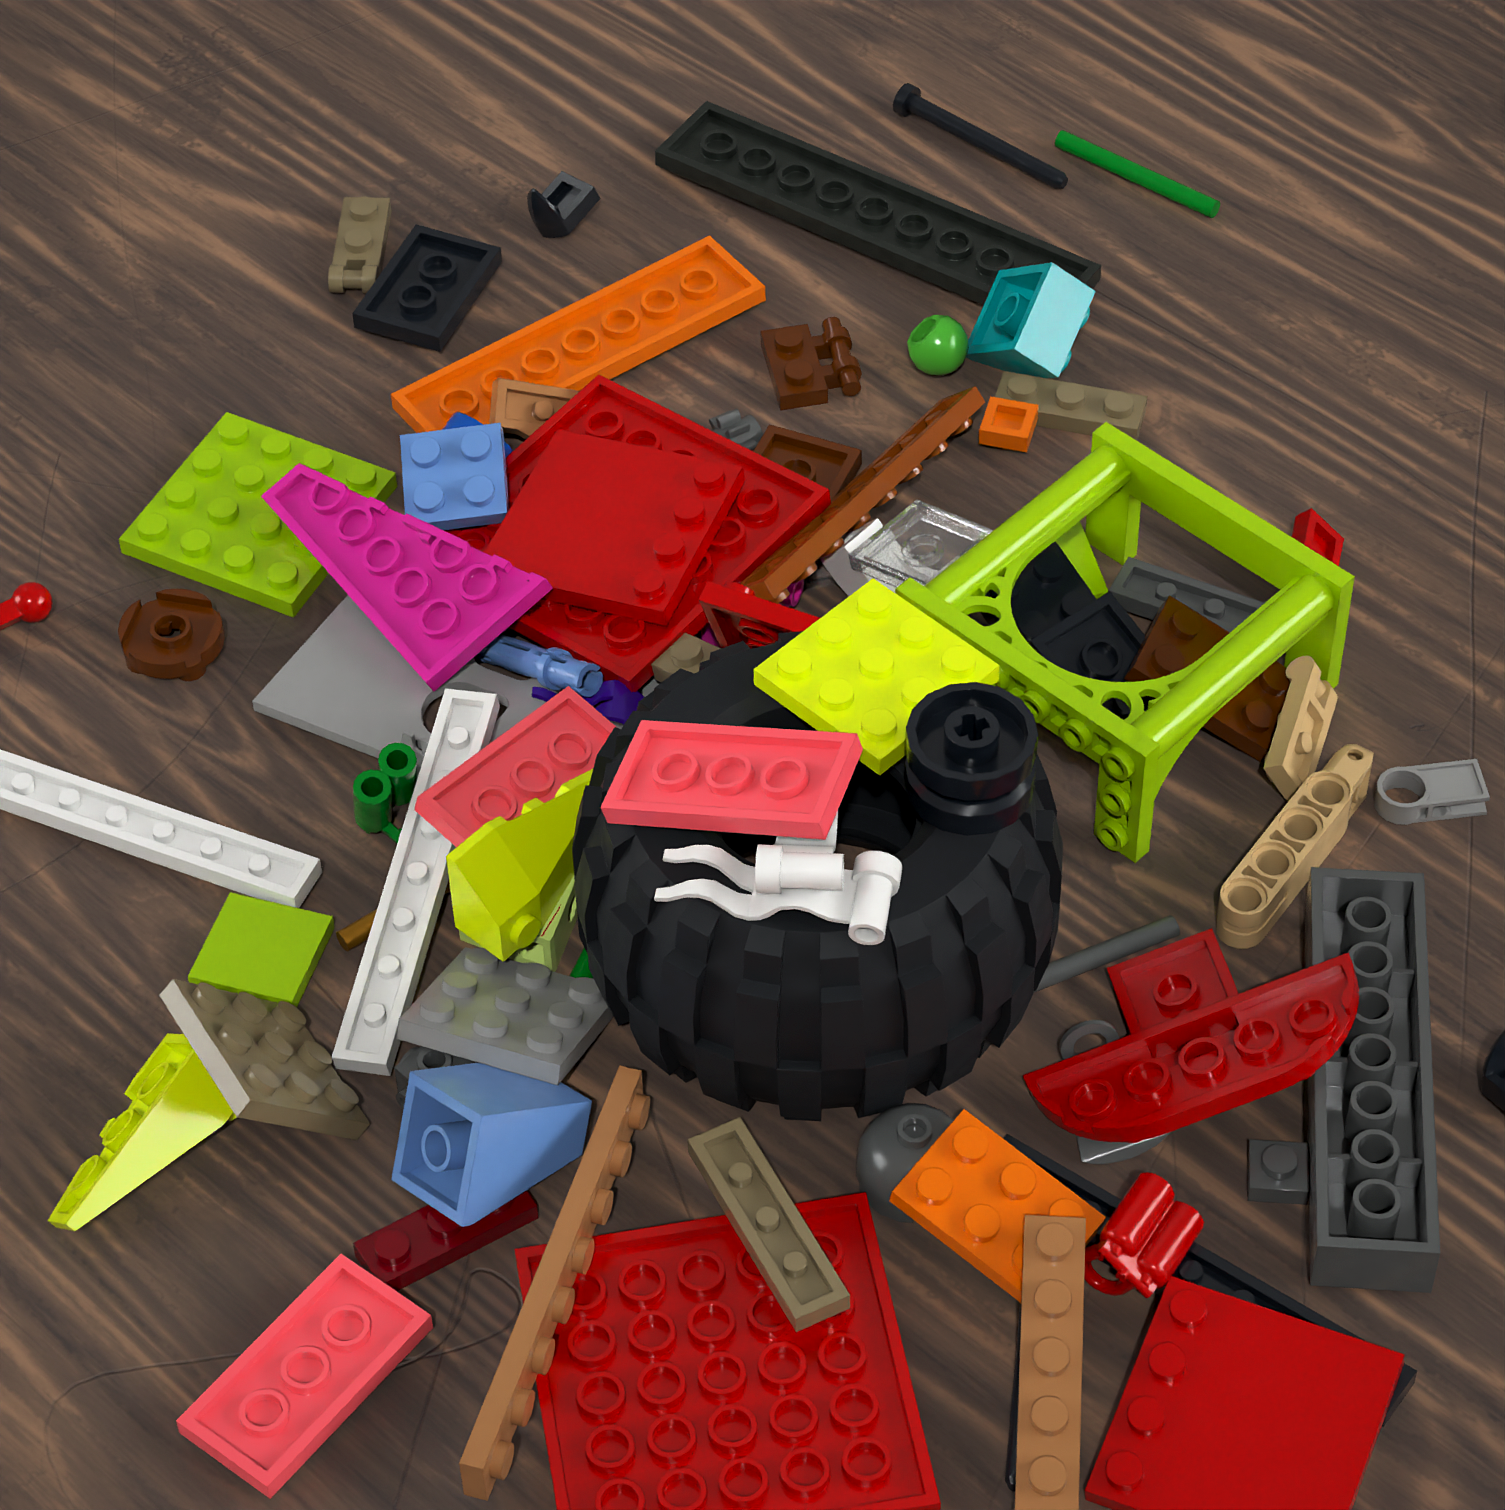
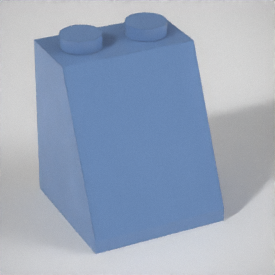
(484, 1137)

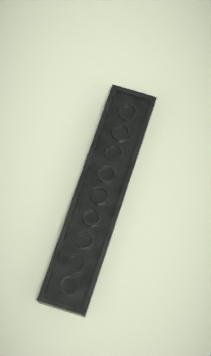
(855, 204)

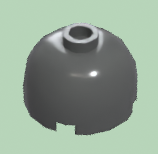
(892, 1148)

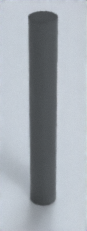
(1109, 951)

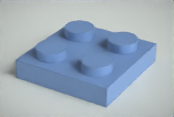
(455, 476)

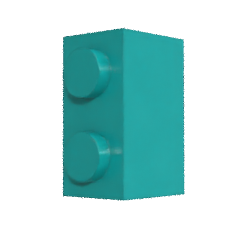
(1030, 320)

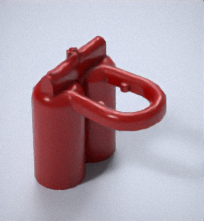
(1144, 1238)

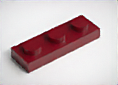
(431, 1241)

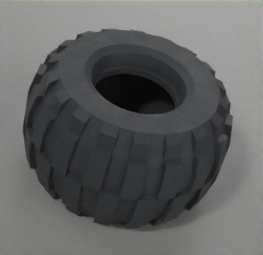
(789, 1000)

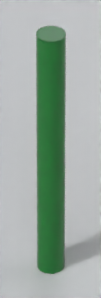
(1137, 174)

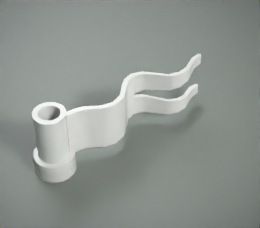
(799, 864)
(861, 903)

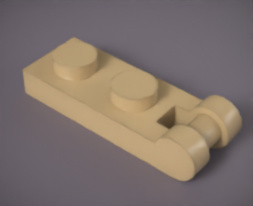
(1300, 727)

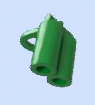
(383, 789)

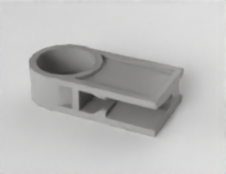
(1444, 792)

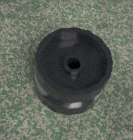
(970, 758)

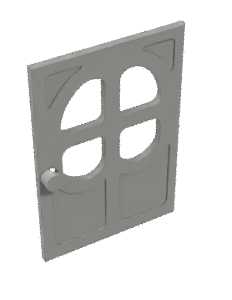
(365, 695)

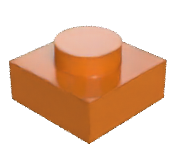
(1008, 424)

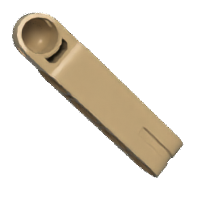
(1291, 845)

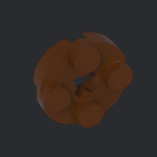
(174, 657)

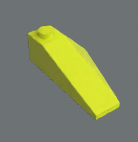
(515, 871)
(169, 1113)

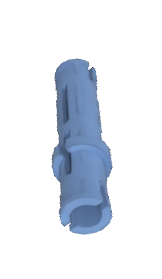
(551, 667)

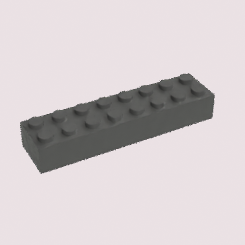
(1375, 1096)

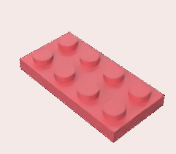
(520, 765)
(732, 779)
(304, 1375)

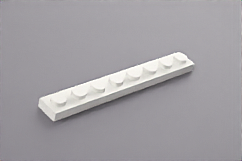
(155, 832)
(410, 896)

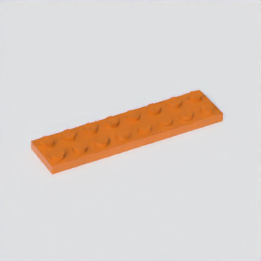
(593, 335)

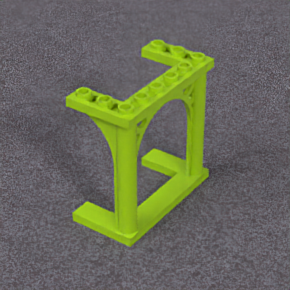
(1138, 752)

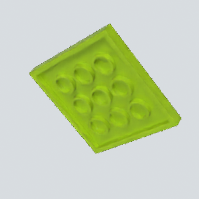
(222, 531)

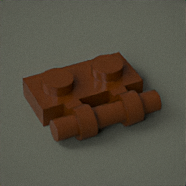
(795, 365)

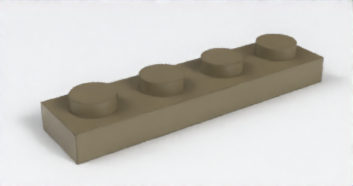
(768, 1224)

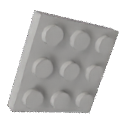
(507, 1015)

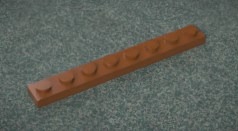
(868, 490)

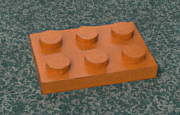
(975, 1199)

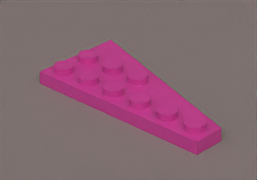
(410, 578)

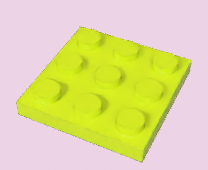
(868, 670)

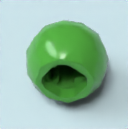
(938, 345)

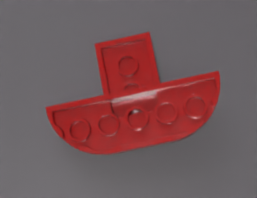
(1196, 1043)

